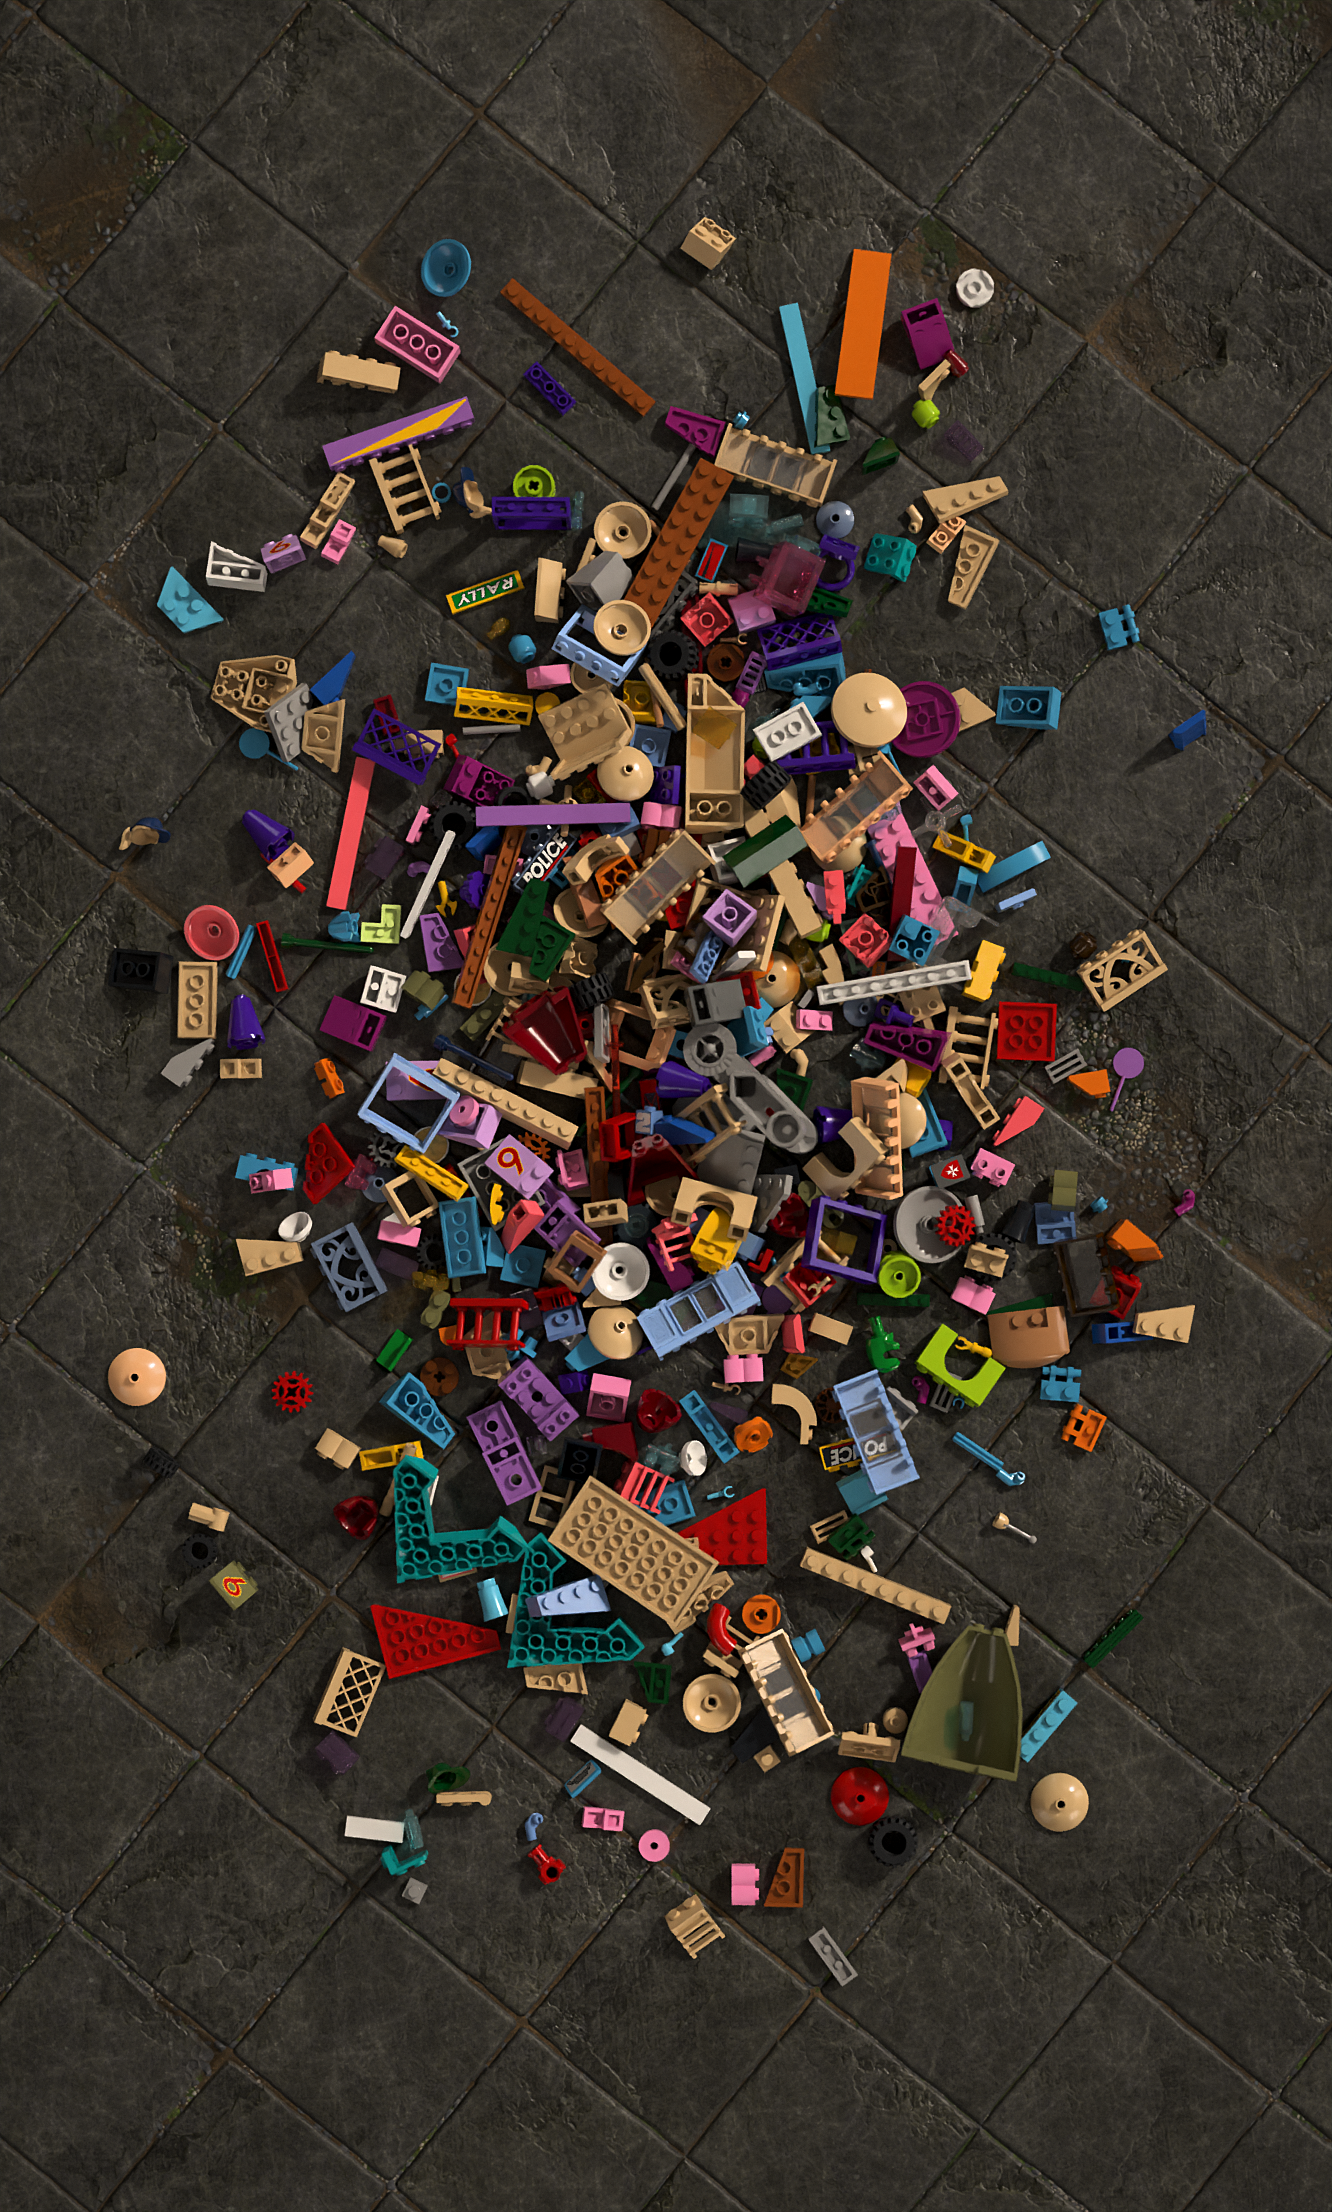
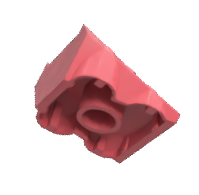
(707, 619)
(866, 940)
(792, 1334)

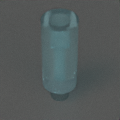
(785, 524)
(966, 1719)
(413, 1830)

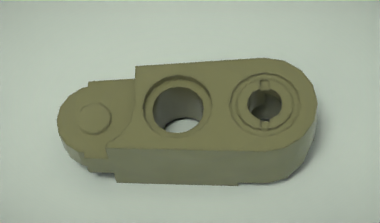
(809, 1190)

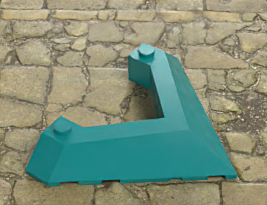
(427, 1553)
(540, 1643)

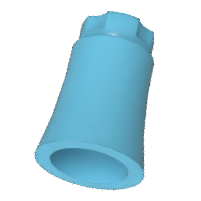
(491, 1600)

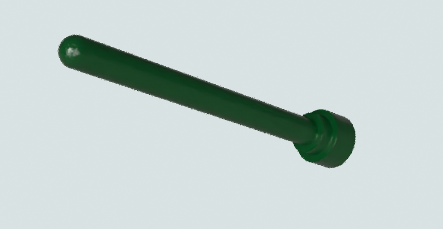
(290, 941)
(633, 1074)

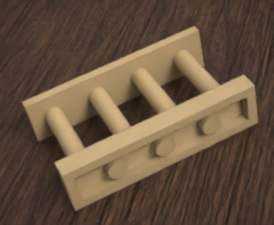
(394, 503)
(956, 1017)
(702, 1104)
(786, 1263)

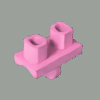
(916, 1637)

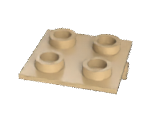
(922, 1002)

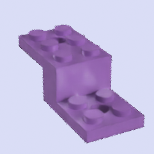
(561, 1222)
(504, 1452)

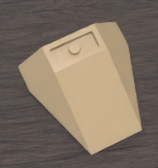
(253, 686)

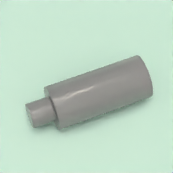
(972, 1204)

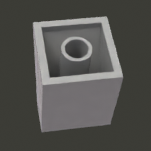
(601, 580)

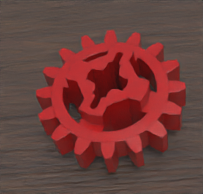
(957, 1227)
(286, 1385)

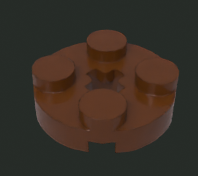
(725, 673)
(448, 1370)

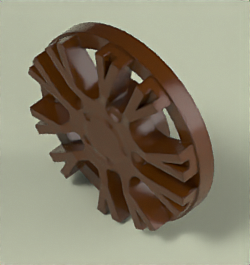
(830, 1405)

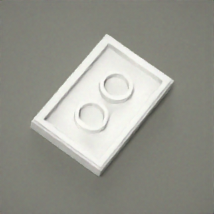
(787, 732)

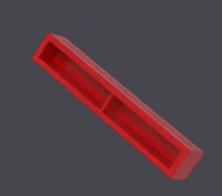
(272, 956)

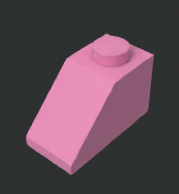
(548, 676)

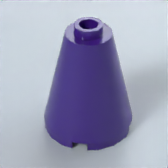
(267, 833)
(244, 1026)
(680, 1082)
(829, 1122)

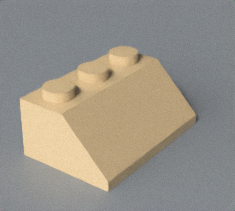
(549, 591)

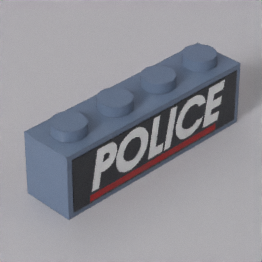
(545, 860)

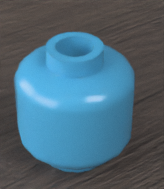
(522, 648)

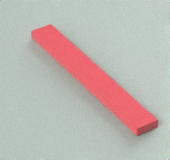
(350, 833)

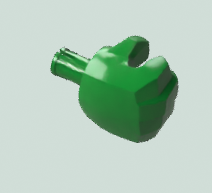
(878, 1345)

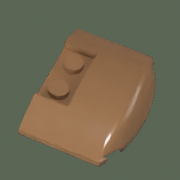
(1029, 1337)

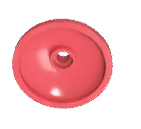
(203, 936)

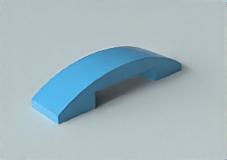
(1013, 866)
(709, 1426)

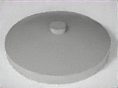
(916, 1220)

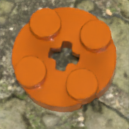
(756, 1427)
(752, 1620)

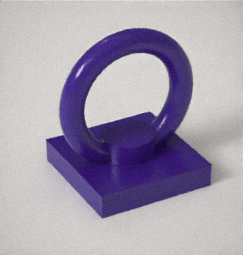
(839, 550)

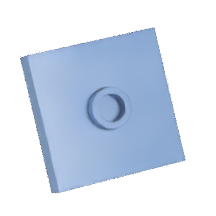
(1016, 901)

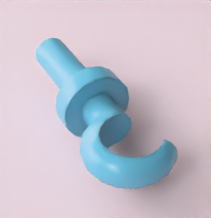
(446, 323)

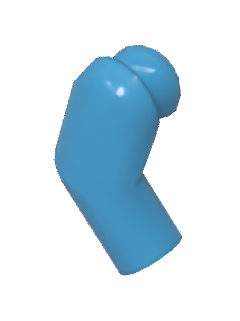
(807, 691)
(1011, 1479)

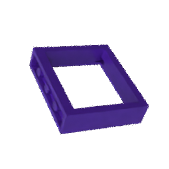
(531, 513)
(813, 1233)

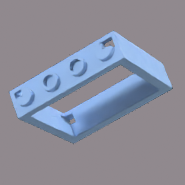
(587, 657)
(422, 1076)

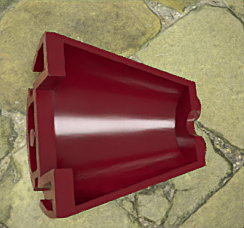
(548, 1030)
(651, 1162)

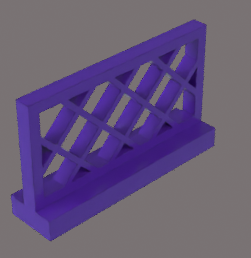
(802, 651)
(389, 762)

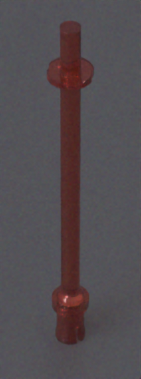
(615, 1044)

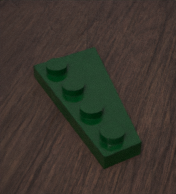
(828, 603)
(525, 921)

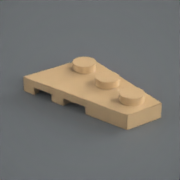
(1166, 1324)
(557, 1677)

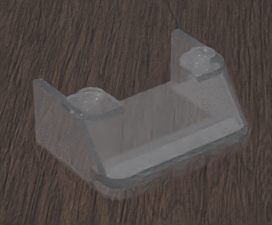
(947, 919)

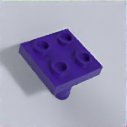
(666, 785)

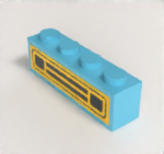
(1045, 1723)

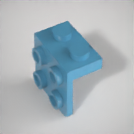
(749, 1032)

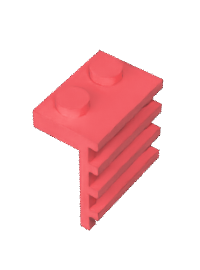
(669, 1231)
(631, 1481)

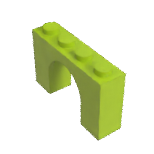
(932, 1362)

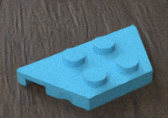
(185, 604)

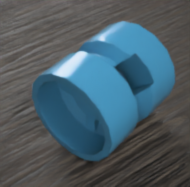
(809, 1645)

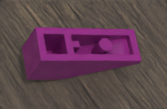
(680, 1276)

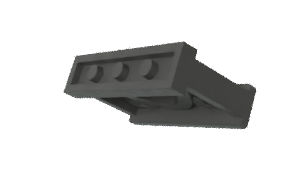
(672, 608)

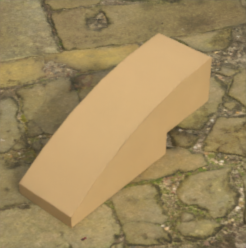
(834, 971)

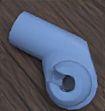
(530, 1825)

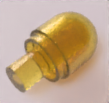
(499, 628)

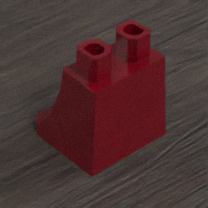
(616, 1437)

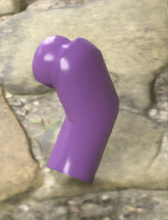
(418, 867)

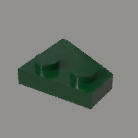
(655, 1680)

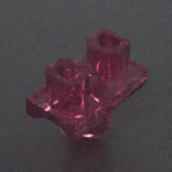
(363, 1165)

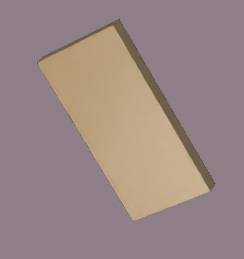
(197, 1000)

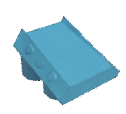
(857, 1493)

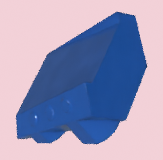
(1189, 730)
(485, 842)

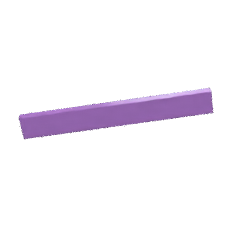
(552, 814)

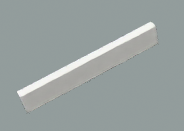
(428, 883)

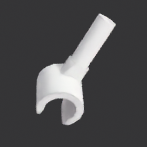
(867, 1552)

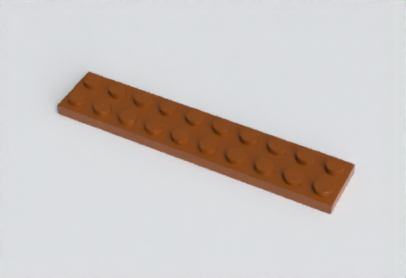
(678, 538)

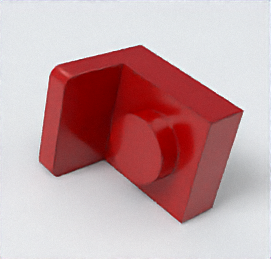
(764, 1259)

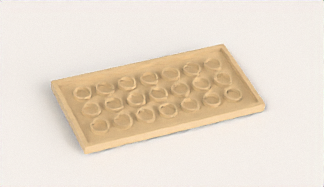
(633, 1551)

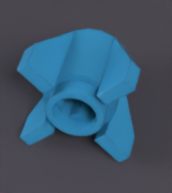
(345, 927)

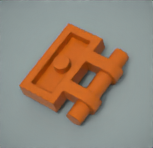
(1089, 1429)

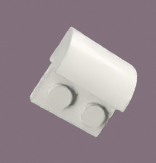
(382, 989)

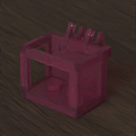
(787, 578)

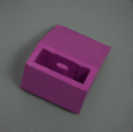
(927, 332)
(476, 781)
(353, 1023)

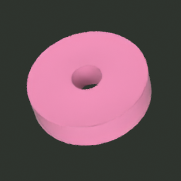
(464, 1111)
(654, 1836)

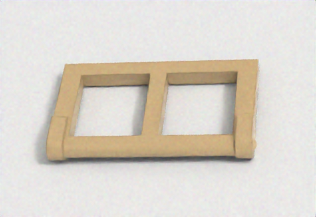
(539, 1494)

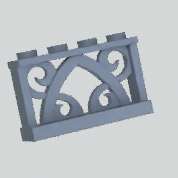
(353, 1240)

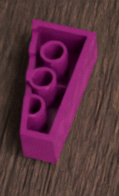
(911, 1043)

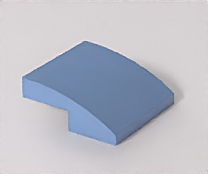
(1053, 1224)

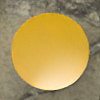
(545, 702)

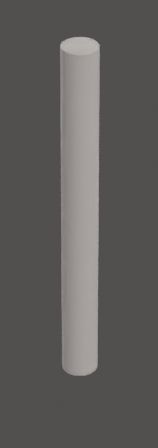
(673, 477)

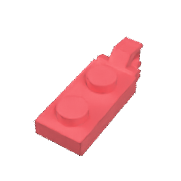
(834, 894)

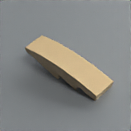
(327, 510)

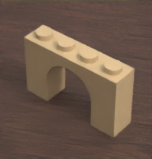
(867, 1150)
(697, 1193)

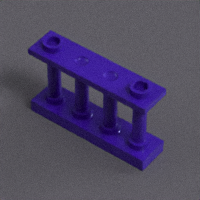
(820, 763)

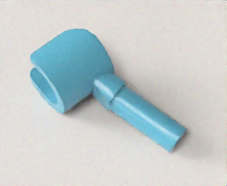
(720, 1493)
(667, 1647)

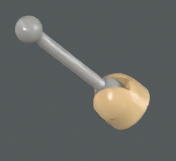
(1001, 1522)

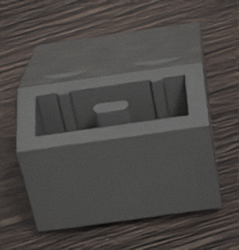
(715, 1002)

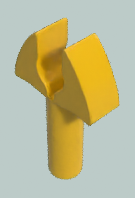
(445, 899)

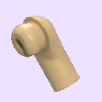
(916, 519)
(544, 765)
(801, 1059)

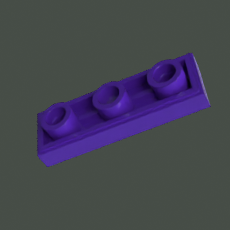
(557, 396)

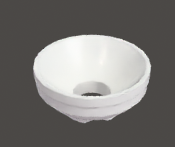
(295, 1227)
(693, 1458)

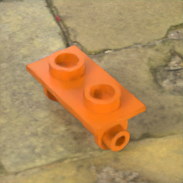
(326, 1069)

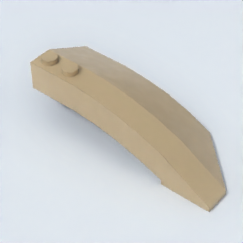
(713, 774)

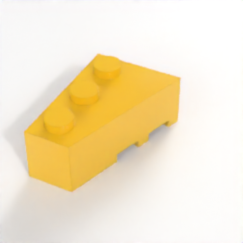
(984, 971)

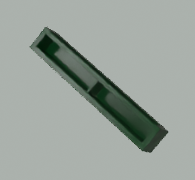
(1047, 977)
(885, 1299)
(1110, 1640)

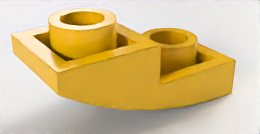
(495, 1210)

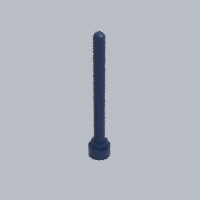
(443, 1044)

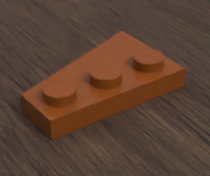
(788, 1880)

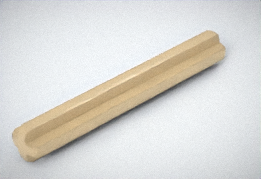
(662, 696)

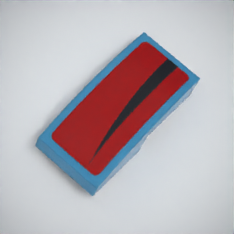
(711, 560)

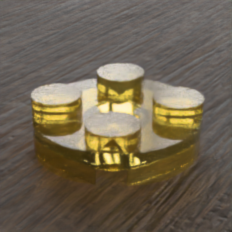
(430, 1279)

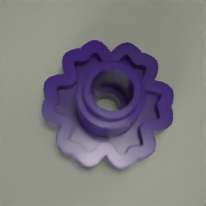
(474, 889)

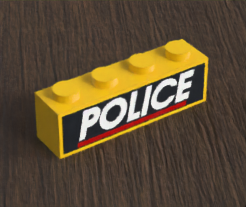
(839, 1454)

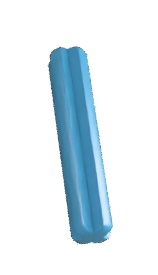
(241, 951)
(977, 1451)

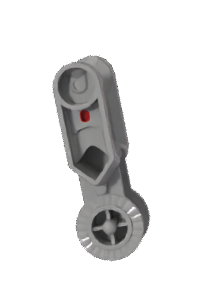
(713, 1053)

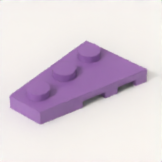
(438, 946)

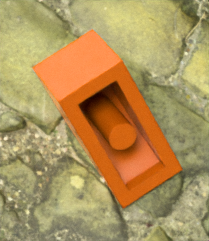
(1092, 1083)

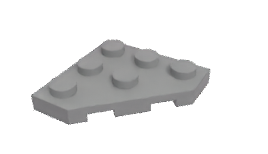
(287, 721)
(770, 1192)

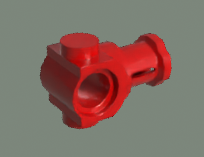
(545, 1862)

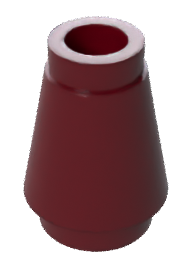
(958, 365)

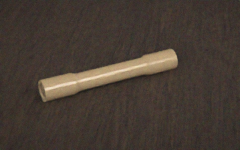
(388, 1502)

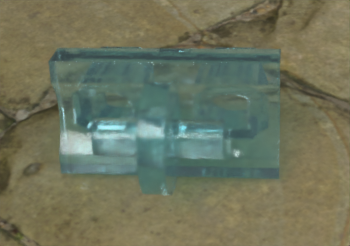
(867, 1058)
(662, 1456)

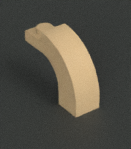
(593, 855)
(791, 1396)

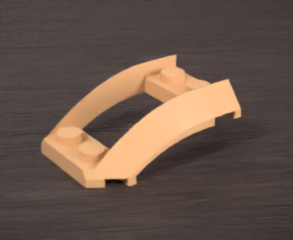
(659, 1045)

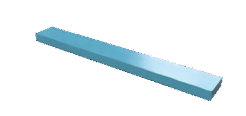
(802, 370)

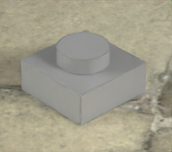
(414, 1890)

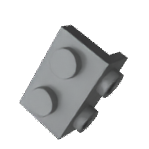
(902, 1409)

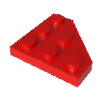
(325, 1164)

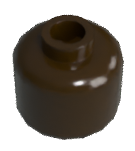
(1083, 945)

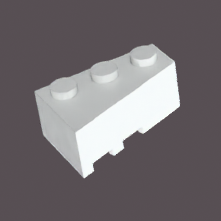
(234, 571)

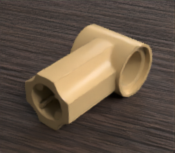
(213, 1518)

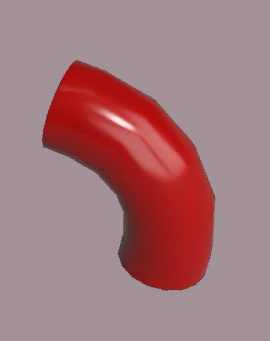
(717, 1629)

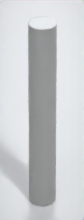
(491, 729)

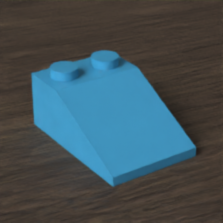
(1029, 707)

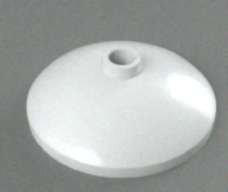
(631, 1279)

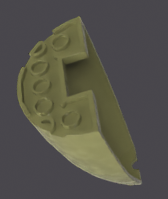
(976, 1670)

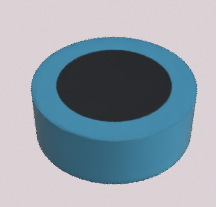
(441, 492)

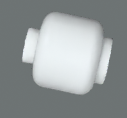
(540, 785)

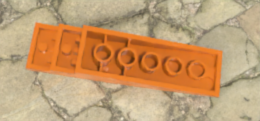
(863, 324)

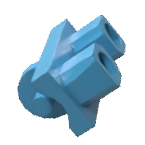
(529, 1342)

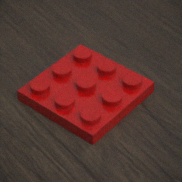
(1026, 1031)

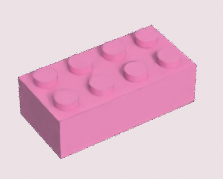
(417, 344)

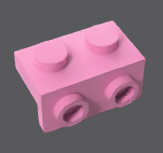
(572, 1169)

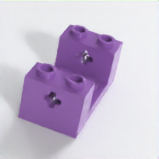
(552, 1412)

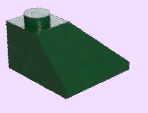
(882, 454)

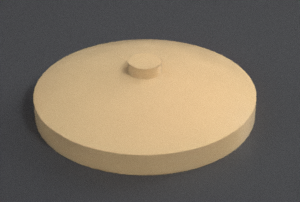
(868, 710)

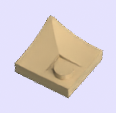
(930, 384)

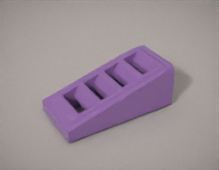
(743, 687)

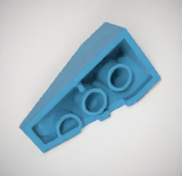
(826, 670)
(413, 1405)

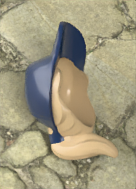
(468, 495)
(145, 832)

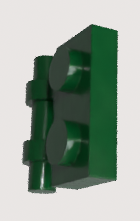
(848, 1533)

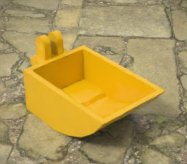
(712, 1245)

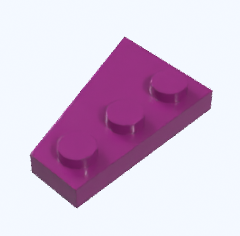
(696, 429)

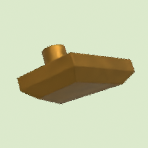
(797, 1364)

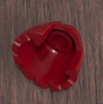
(791, 1219)
(657, 1411)
(357, 1516)

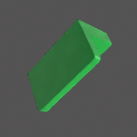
(394, 1350)

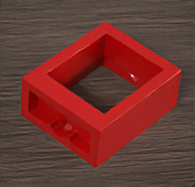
(610, 1138)

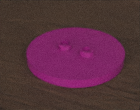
(930, 721)

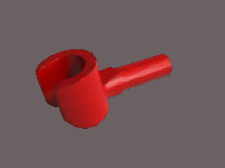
(451, 740)

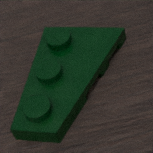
(830, 419)
(549, 949)
(795, 1087)

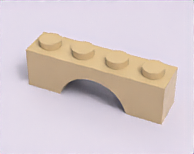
(969, 1090)

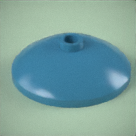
(439, 264)

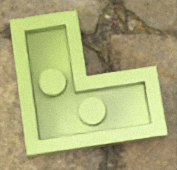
(388, 930)

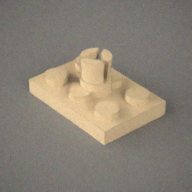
(869, 1745)

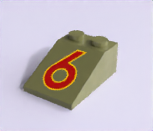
(234, 1584)

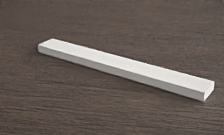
(894, 982)
(640, 1774)

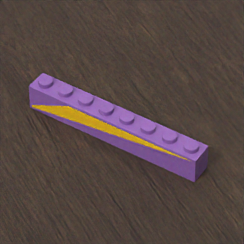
(398, 434)

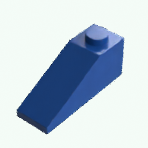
(332, 684)
(681, 1131)
(1116, 1333)

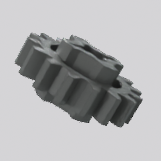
(390, 1154)

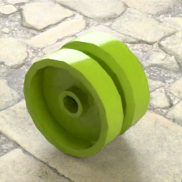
(534, 477)
(906, 1281)

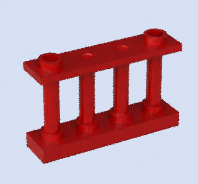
(479, 1306)

